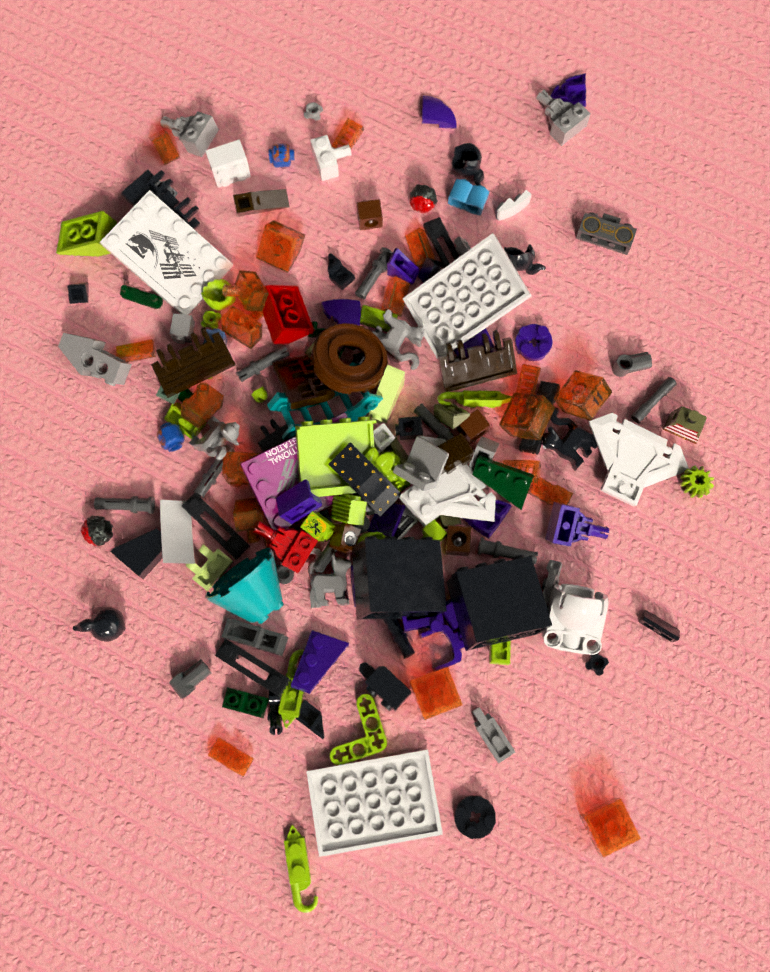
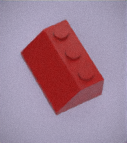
(286, 314)

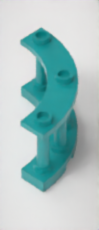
(280, 404)

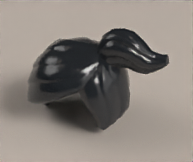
(467, 162)
(524, 261)
(104, 625)

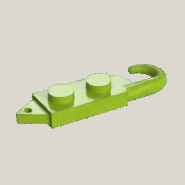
(291, 698)
(298, 869)

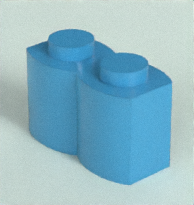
(468, 196)

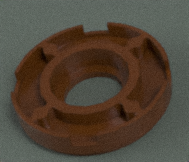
(342, 376)

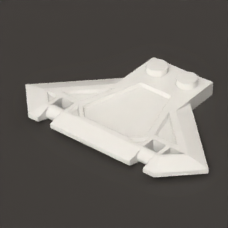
(633, 458)
(451, 496)

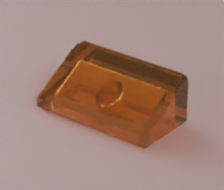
(419, 246)
(394, 295)
(136, 351)

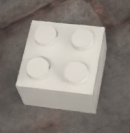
(228, 163)

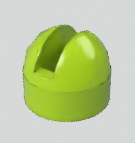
(260, 395)

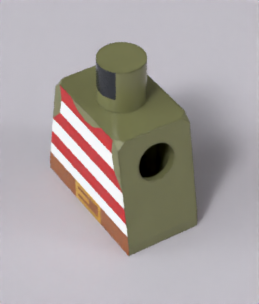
(685, 424)

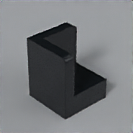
(429, 269)

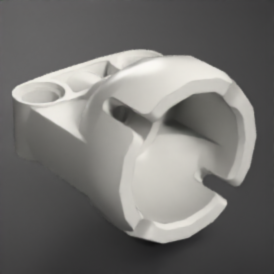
(576, 618)

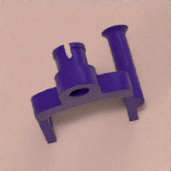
(454, 639)

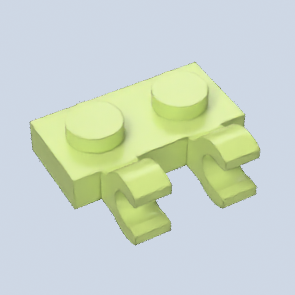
(212, 569)

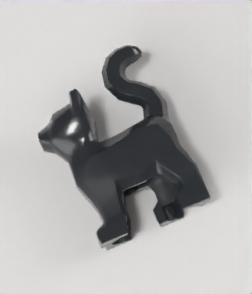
(574, 439)

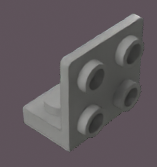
(423, 465)

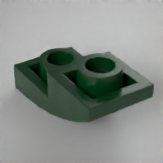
(245, 702)

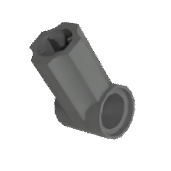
(632, 363)
(185, 682)

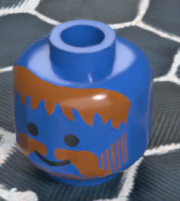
(281, 155)
(170, 437)

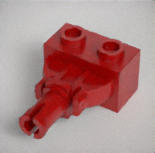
(290, 546)

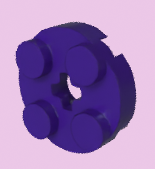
(536, 332)

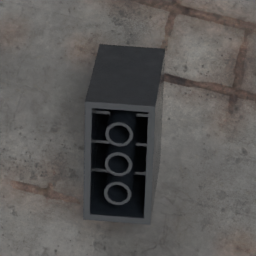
(398, 578)
(498, 602)

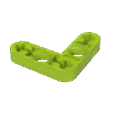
(366, 741)

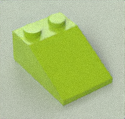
(83, 235)

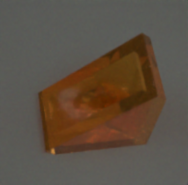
(164, 146)

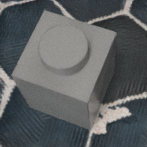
(181, 328)

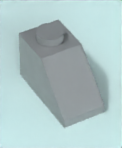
(485, 448)

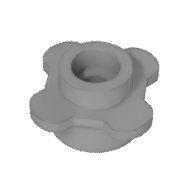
(313, 107)

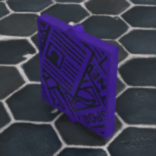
(388, 521)

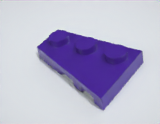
(317, 658)

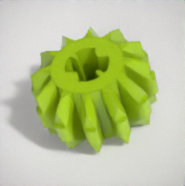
(691, 476)

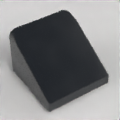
(78, 293)

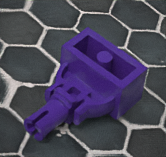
(569, 524)

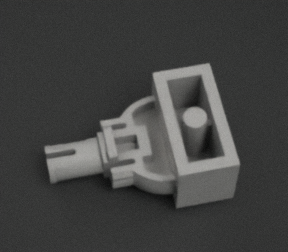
(564, 117)
(193, 131)

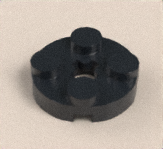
(486, 820)

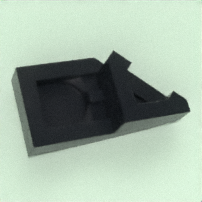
(339, 274)
(311, 718)

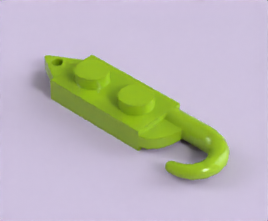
(475, 398)

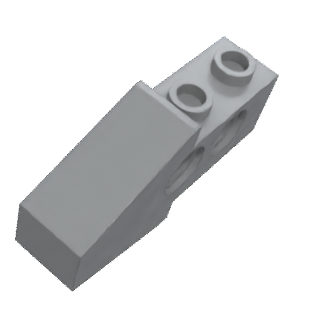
(91, 359)

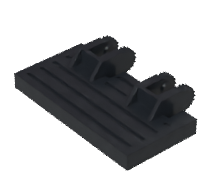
(147, 182)

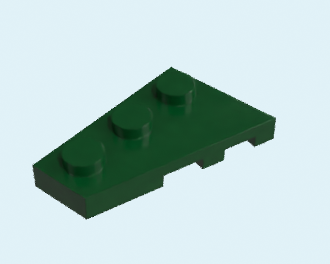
(504, 479)

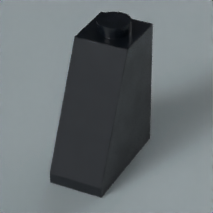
(141, 553)

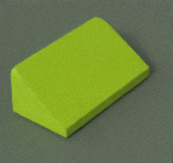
(174, 417)

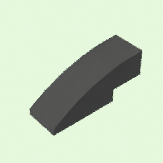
(255, 637)

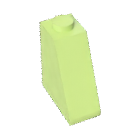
(389, 389)

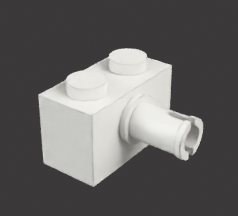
(327, 156)

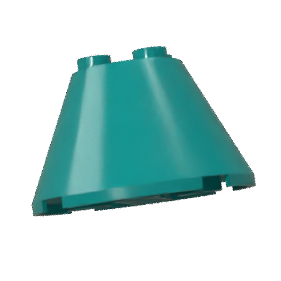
(249, 588)

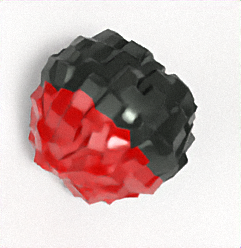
(423, 198)
(97, 530)

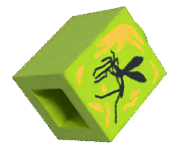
(318, 526)

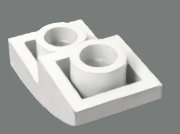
(512, 207)

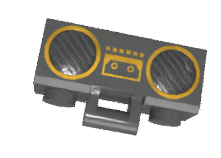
(606, 232)

